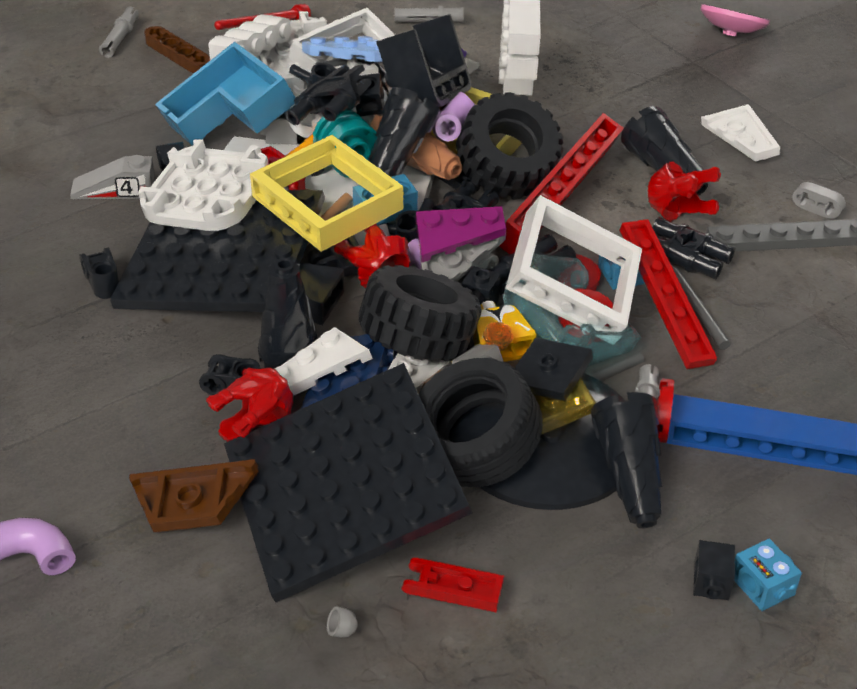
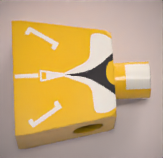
(510, 315)

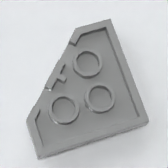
(461, 262)

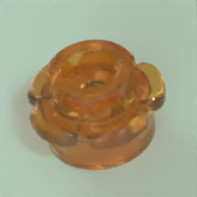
(501, 340)

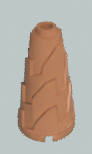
(431, 156)

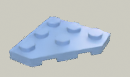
(343, 48)

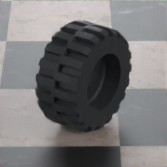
(521, 120)
(419, 313)

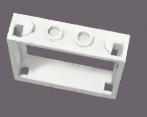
(344, 27)
(558, 297)

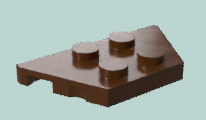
(192, 494)

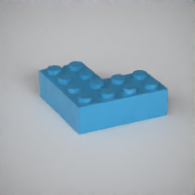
(225, 86)

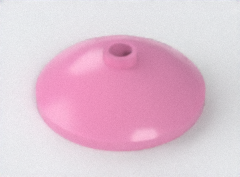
(733, 21)

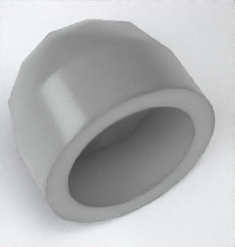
(341, 622)

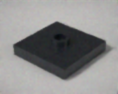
(553, 367)

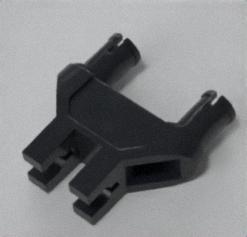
(330, 95)

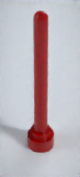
(292, 14)

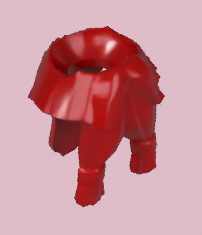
(675, 193)
(375, 253)
(263, 397)

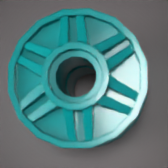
(350, 130)

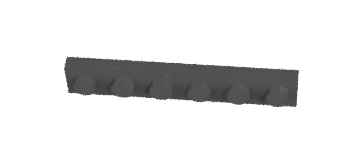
(787, 235)

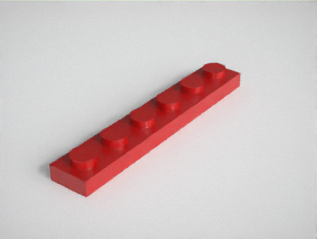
(669, 296)

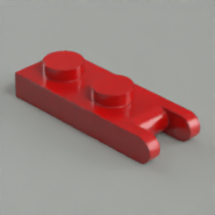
(454, 584)

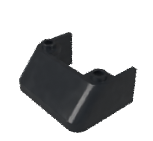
(426, 61)

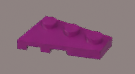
(452, 228)

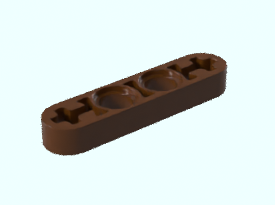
(175, 48)

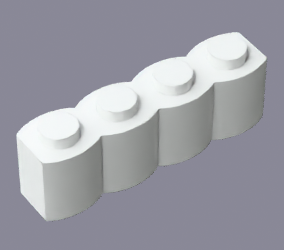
(254, 36)

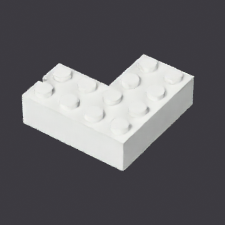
(519, 46)

